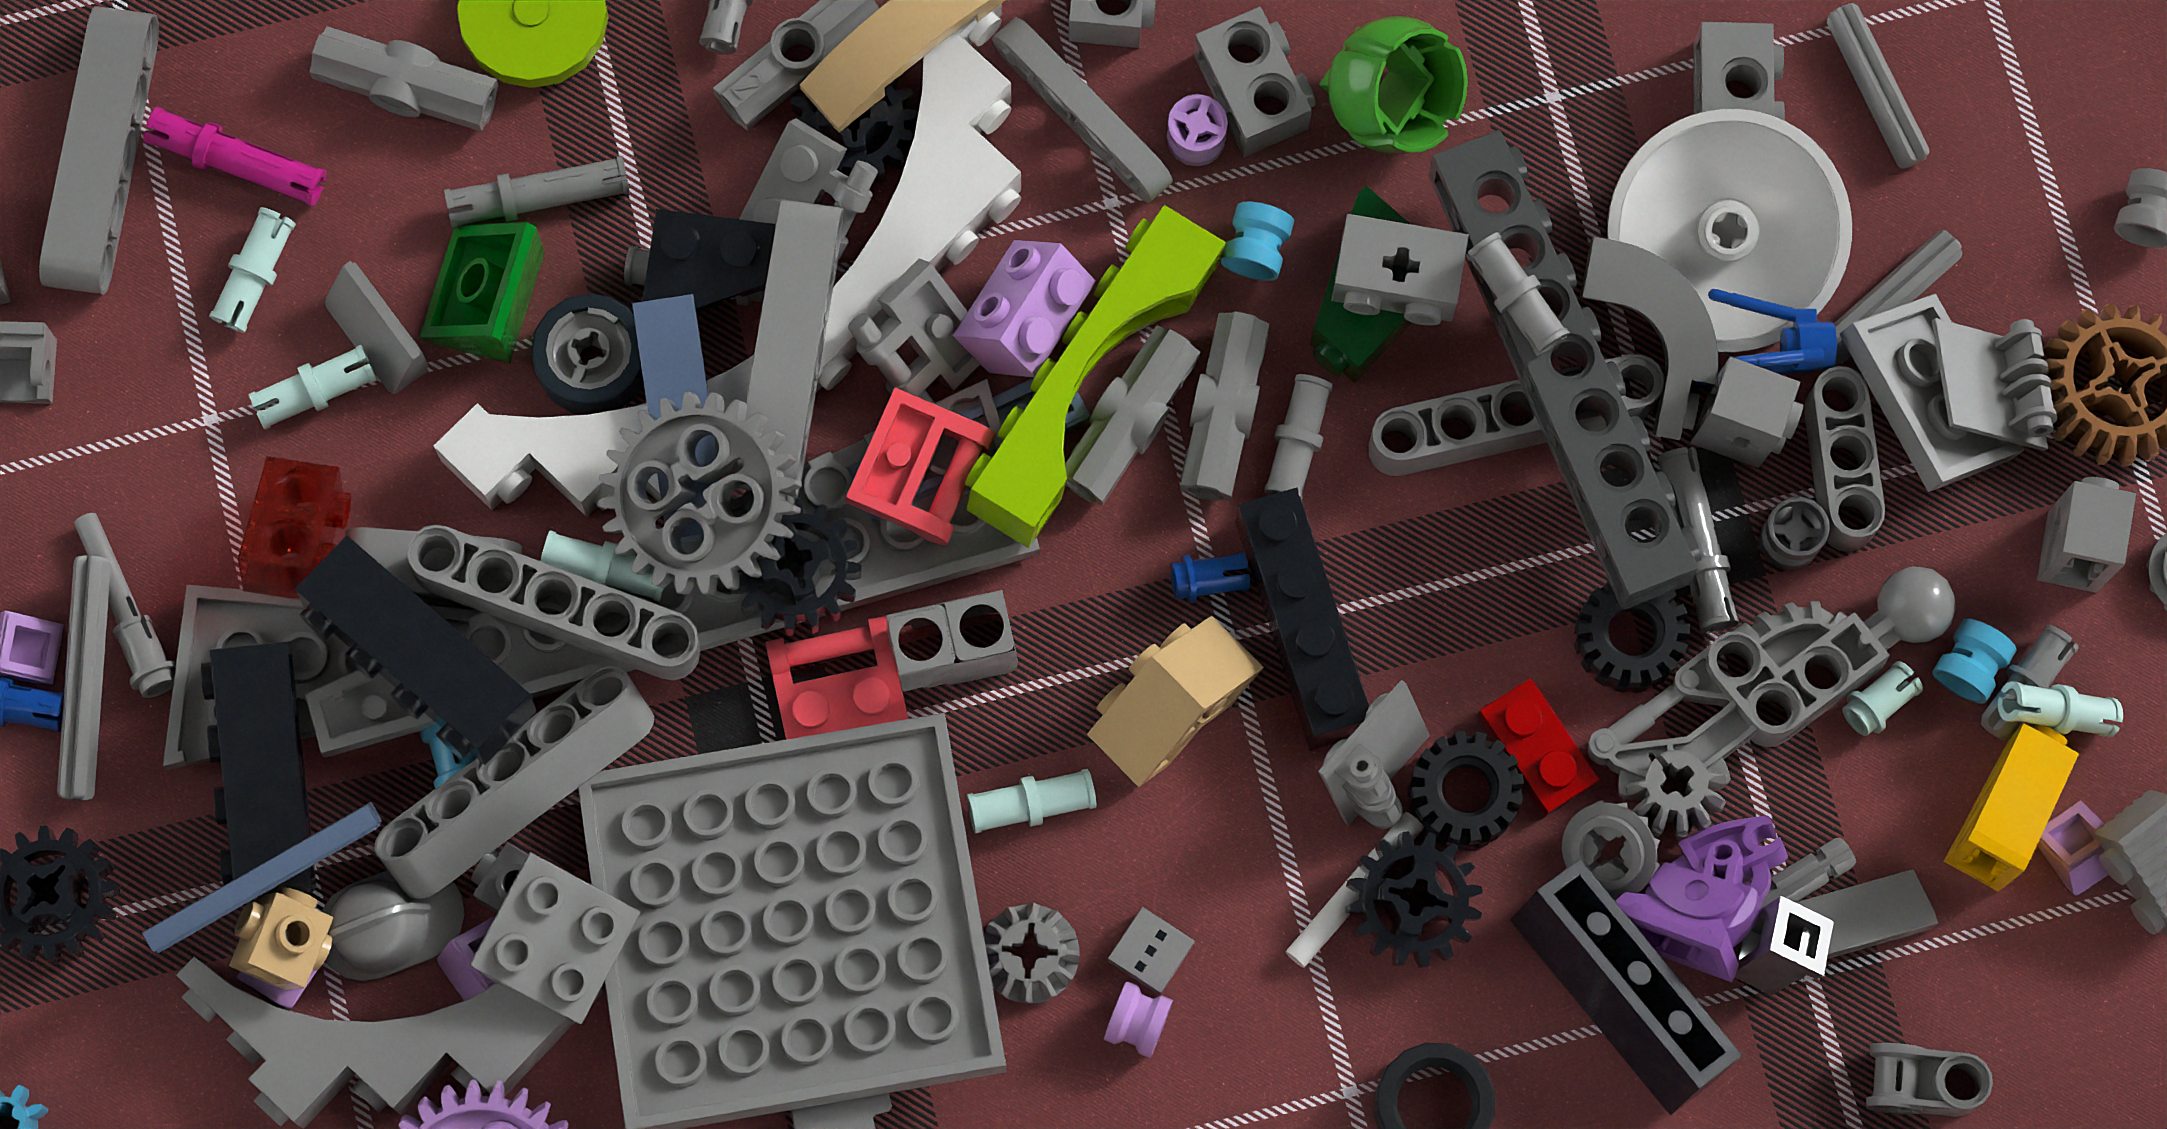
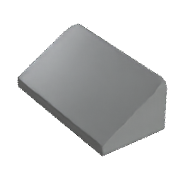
(374, 326)
(1874, 912)

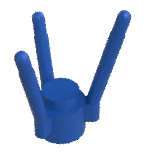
(1802, 348)

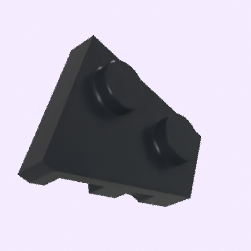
(707, 257)

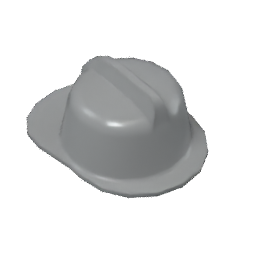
(387, 931)

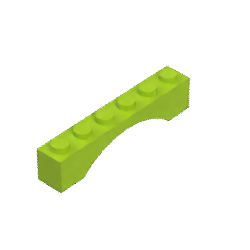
(1158, 281)

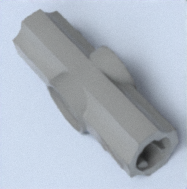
(403, 78)
(771, 78)
(1224, 406)
(1130, 414)

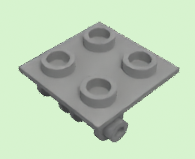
(1996, 382)
(1361, 767)
(554, 938)

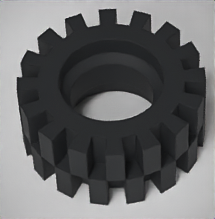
(1627, 670)
(1472, 753)

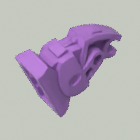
(1705, 897)

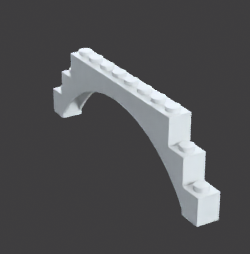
(943, 200)

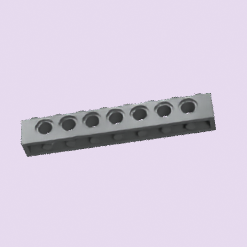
(1633, 568)

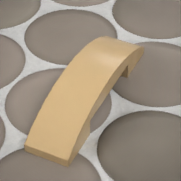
(881, 50)

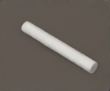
(1334, 912)

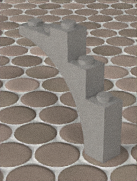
(397, 1059)

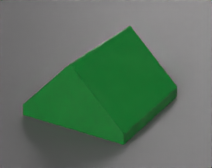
(484, 289)

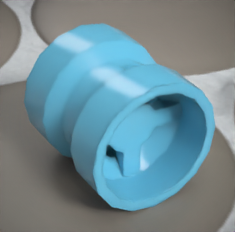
(1257, 241)
(1974, 661)

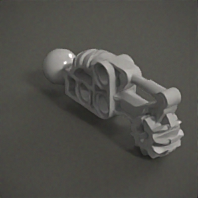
(1912, 608)

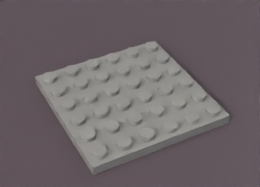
(793, 926)

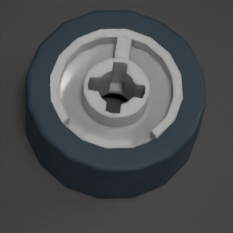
(569, 329)

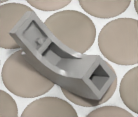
(1670, 304)

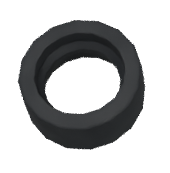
(1435, 1056)

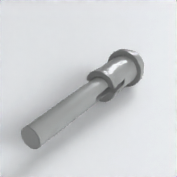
(134, 632)

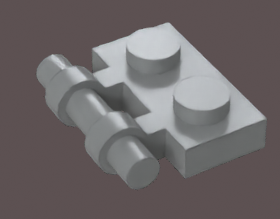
(802, 171)
(927, 316)

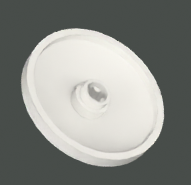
(1738, 211)

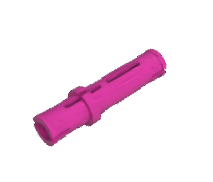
(215, 149)

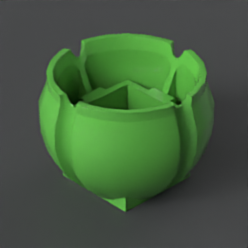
(1416, 96)

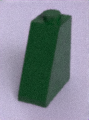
(1350, 340)

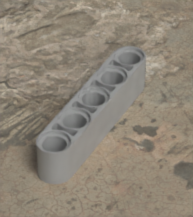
(99, 150)
(794, 325)
(1490, 431)
(535, 579)
(524, 779)

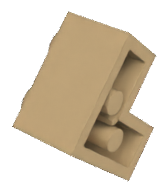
(1172, 697)

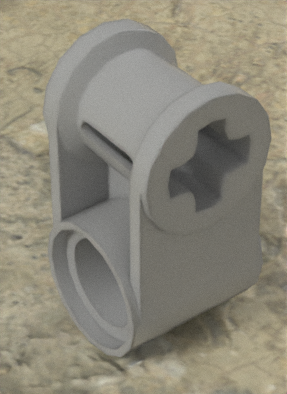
(1922, 1081)

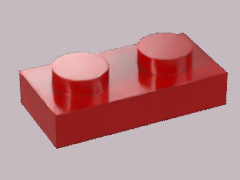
(1545, 751)

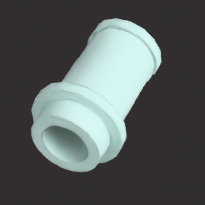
(1871, 707)

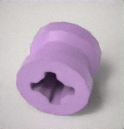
(1199, 117)
(1138, 1019)

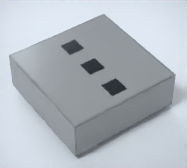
(1151, 951)

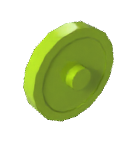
(532, 39)

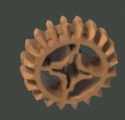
(2103, 341)

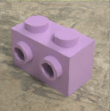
(1024, 308)

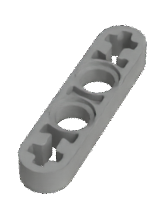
(1082, 110)

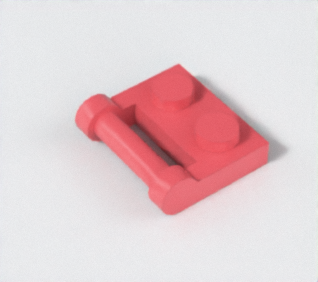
(901, 457)
(842, 699)

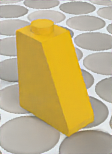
(2013, 807)

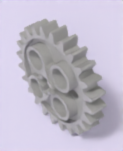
(728, 540)

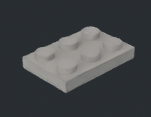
(1903, 372)

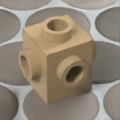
(282, 939)

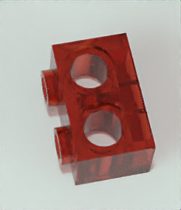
(283, 528)

